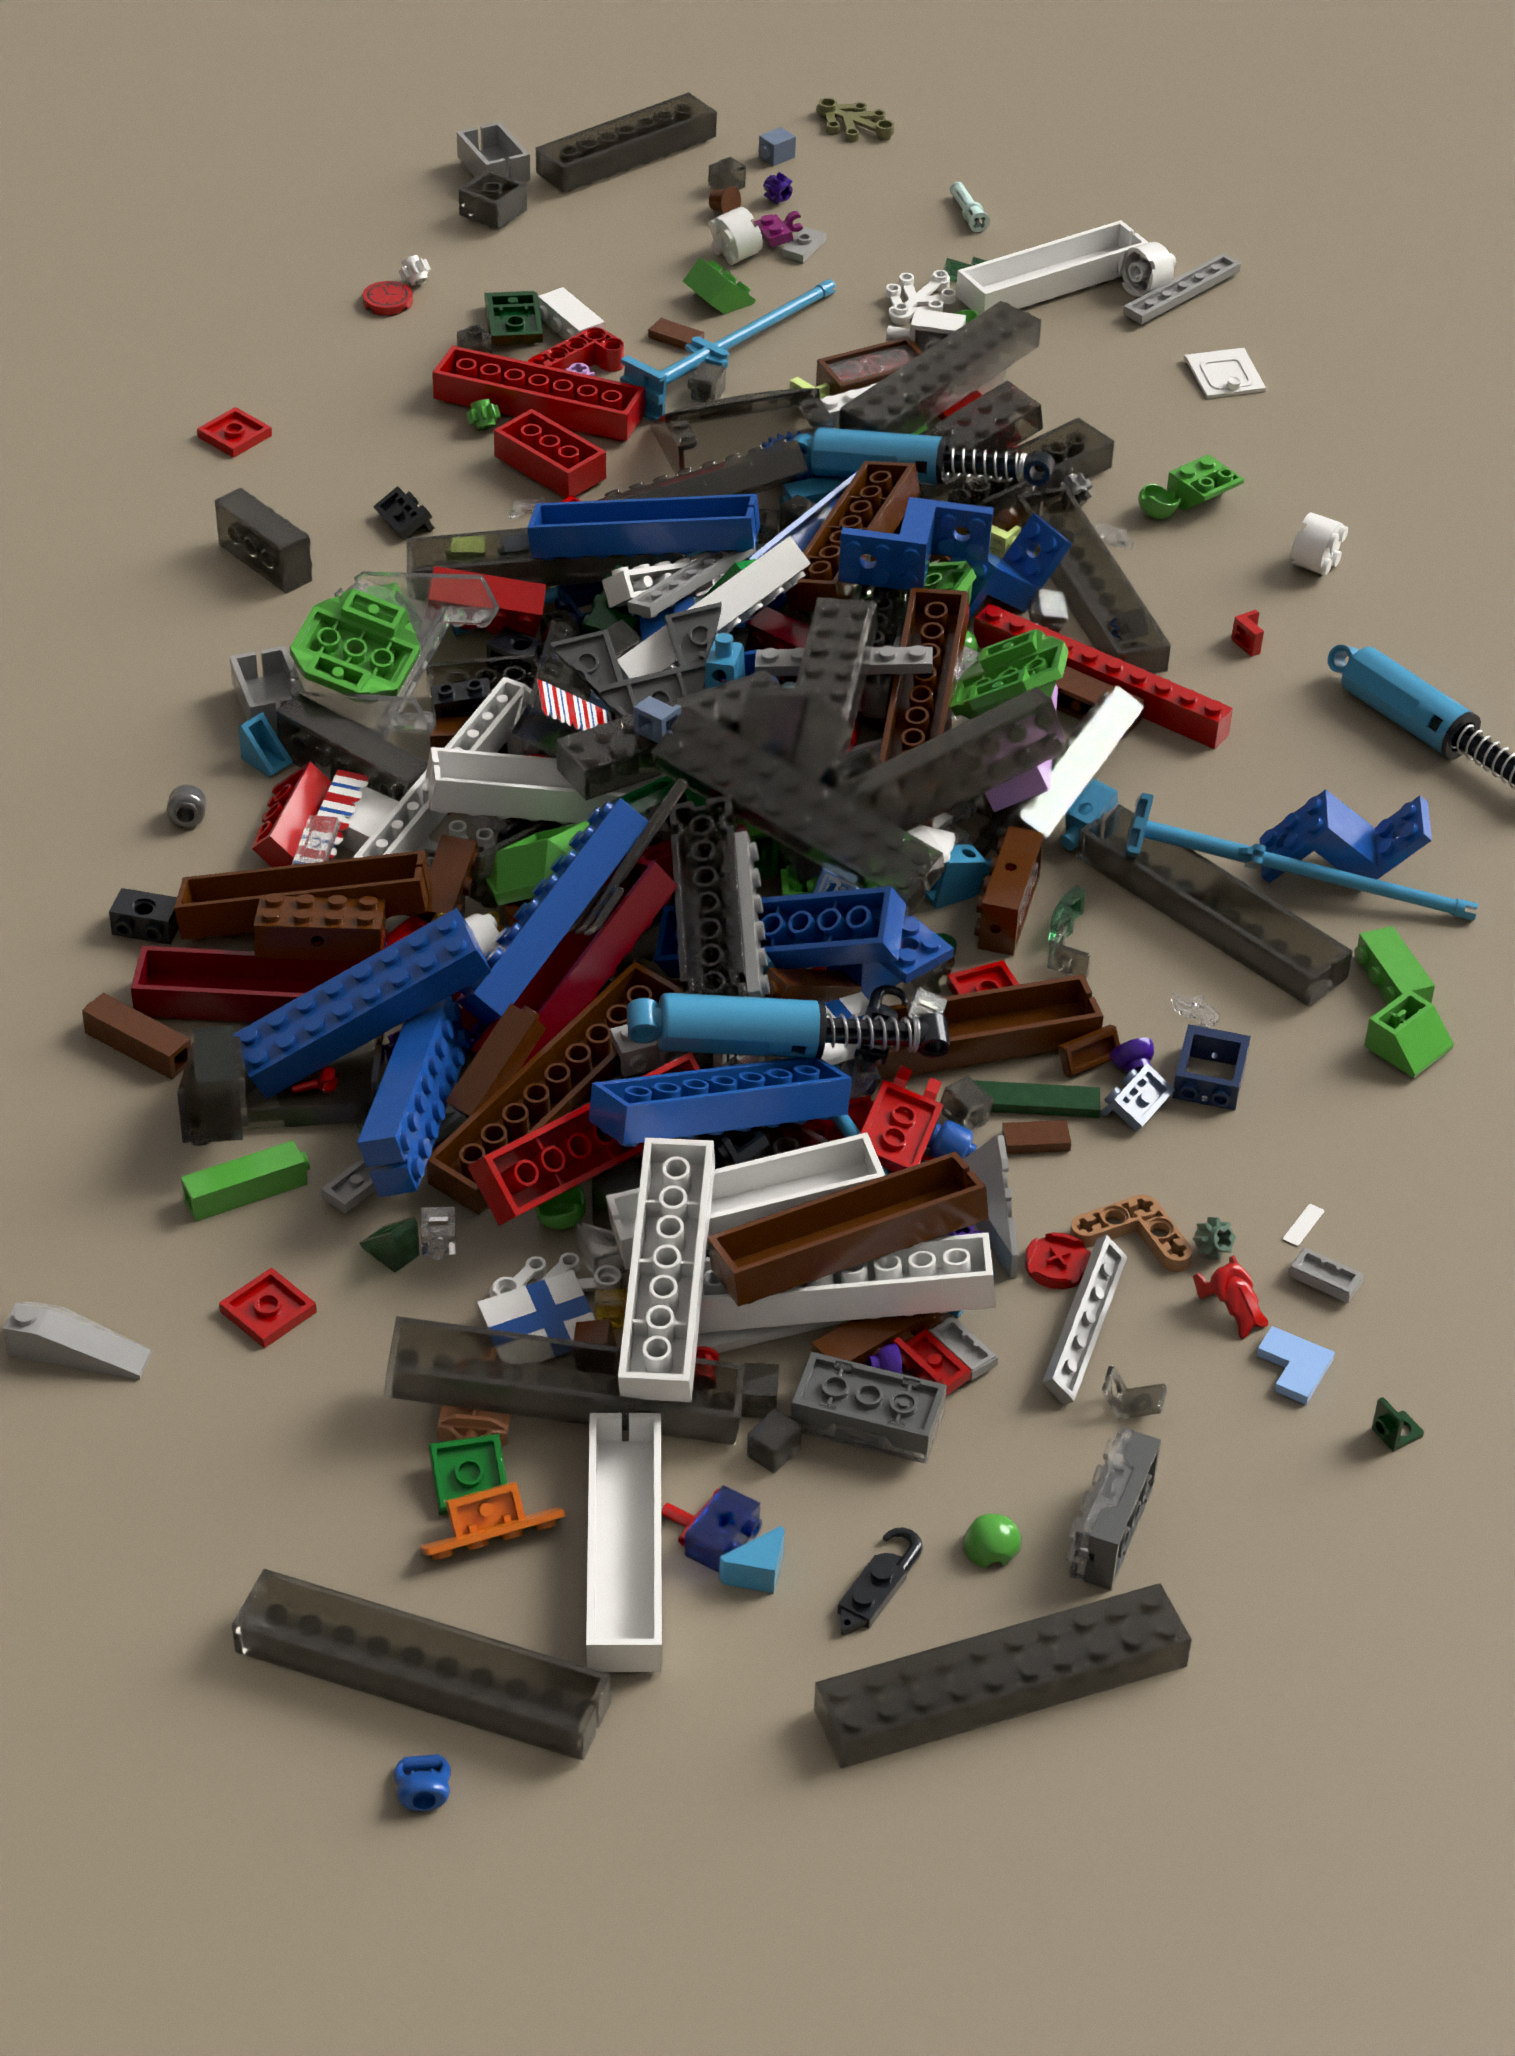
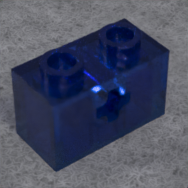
(722, 1527)

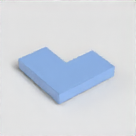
(1303, 1363)

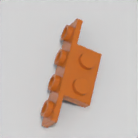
(488, 1515)

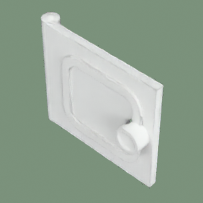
(1225, 373)

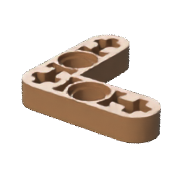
(1137, 1214)

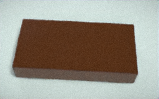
(673, 333)
(1088, 1050)
(1036, 1136)

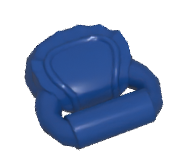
(425, 1788)

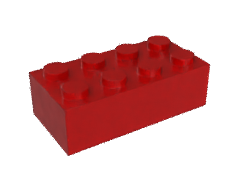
(550, 453)
(519, 603)

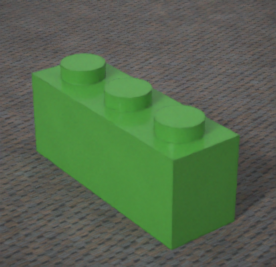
(1392, 965)

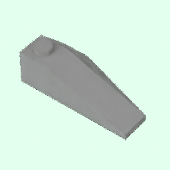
(991, 1165)
(70, 1340)

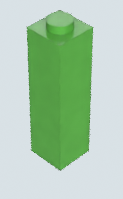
(245, 1180)

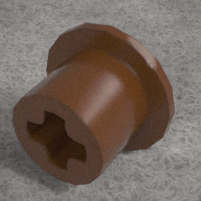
(725, 199)

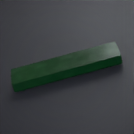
(1043, 1098)

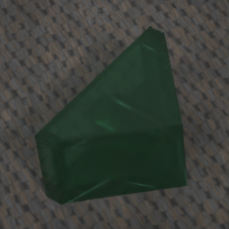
(394, 1243)

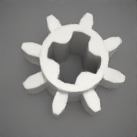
(414, 270)

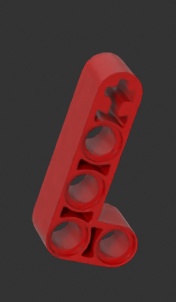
(587, 347)

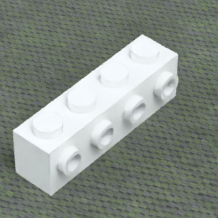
(628, 584)

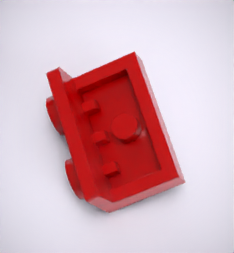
(930, 1360)

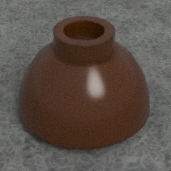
(1007, 519)

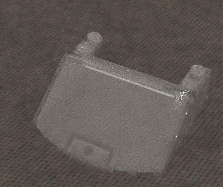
(432, 605)

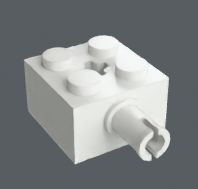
(928, 328)

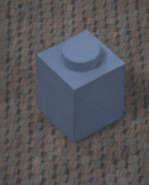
(777, 146)

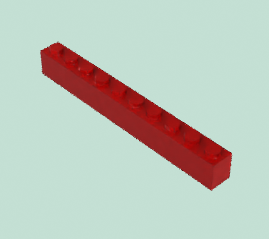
(1164, 701)

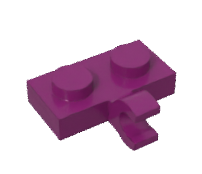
(776, 231)

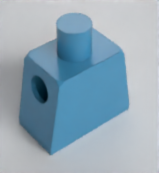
(724, 661)
(1089, 805)
(960, 878)

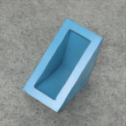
(262, 746)
(754, 1563)

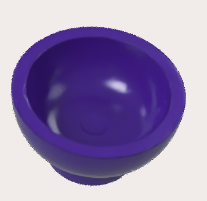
(1133, 1054)
(887, 1358)

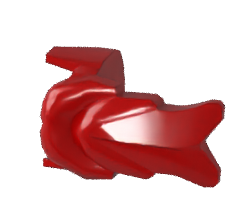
(1235, 1289)

